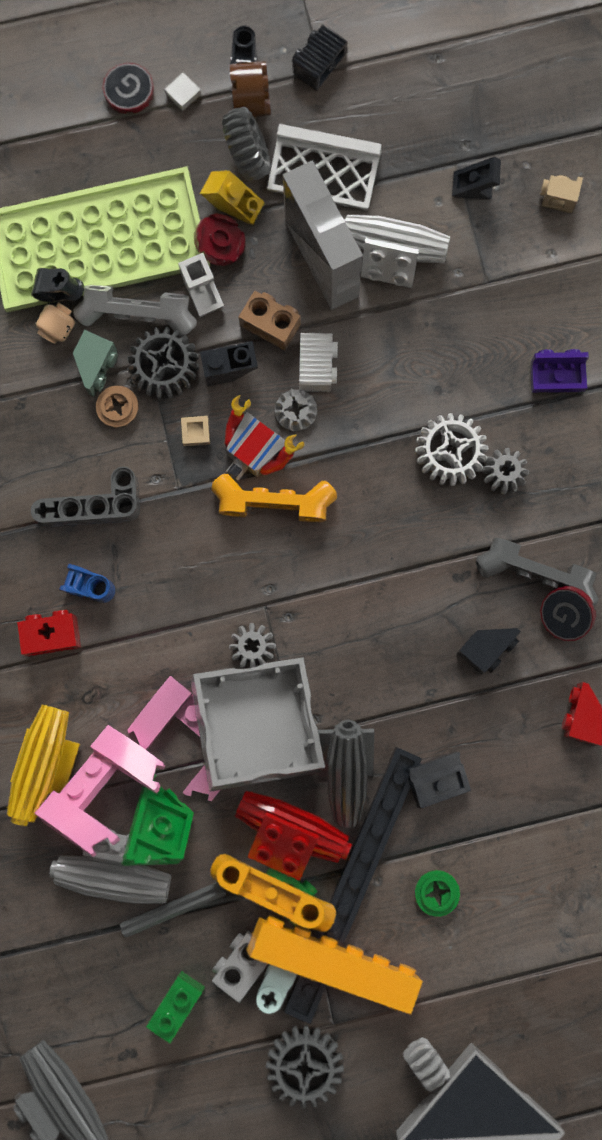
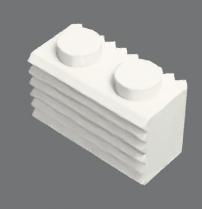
(316, 362)

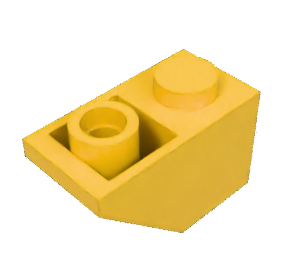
(232, 196)

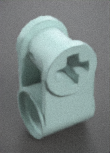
(276, 981)

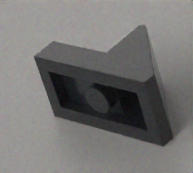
(477, 179)

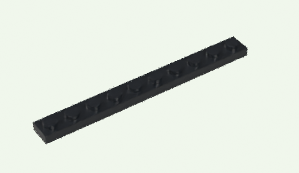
(358, 872)

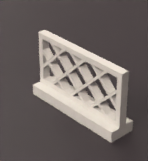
(335, 147)

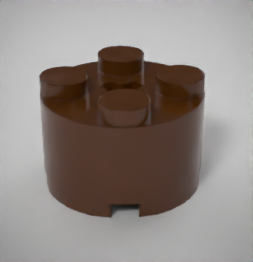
(251, 87)

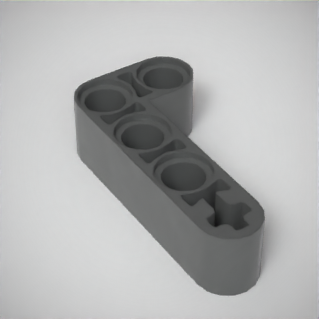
(87, 504)

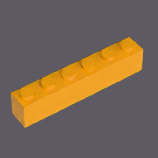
(334, 965)

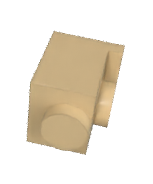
(561, 193)

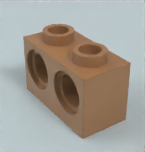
(265, 325)

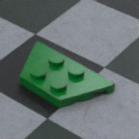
(158, 829)

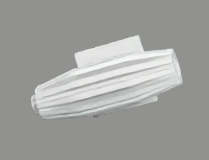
(395, 247)

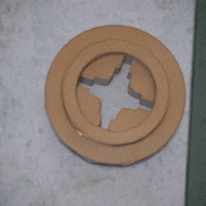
(105, 404)

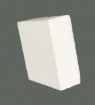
(182, 91)

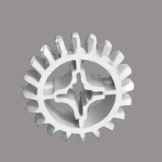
(446, 428)

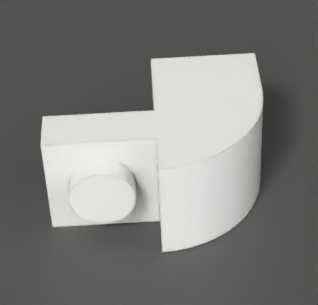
(200, 284)

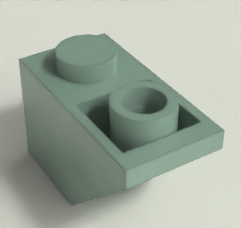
(93, 359)

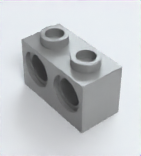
(248, 968)

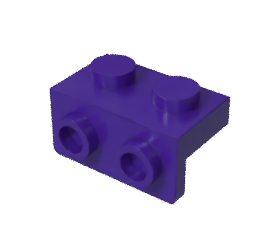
(559, 371)

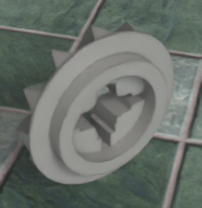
(288, 419)

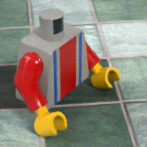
(255, 445)

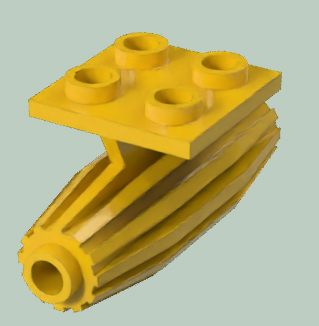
(42, 764)

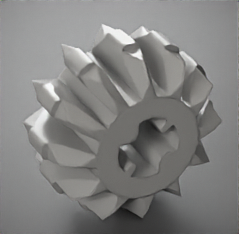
(506, 460)
(255, 637)
(426, 1064)

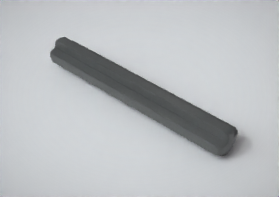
(172, 909)

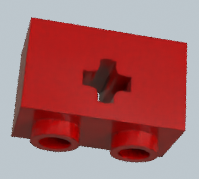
(33, 628)

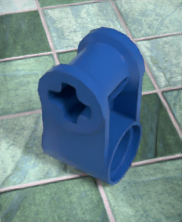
(83, 582)

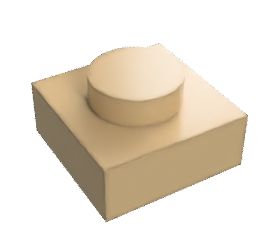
(195, 431)

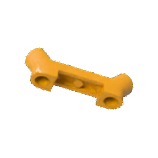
(311, 506)
(272, 893)

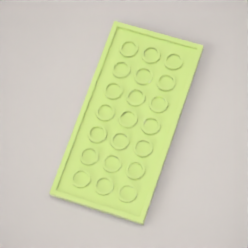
(99, 235)

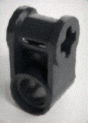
(240, 52)
(56, 285)

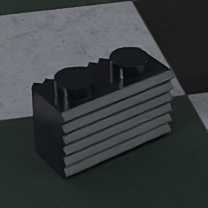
(319, 56)

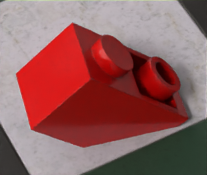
(585, 716)

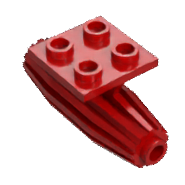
(289, 835)

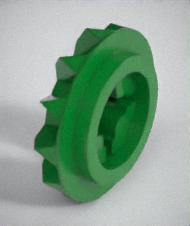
(449, 899)

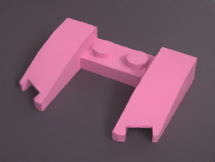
(167, 703)
(65, 810)

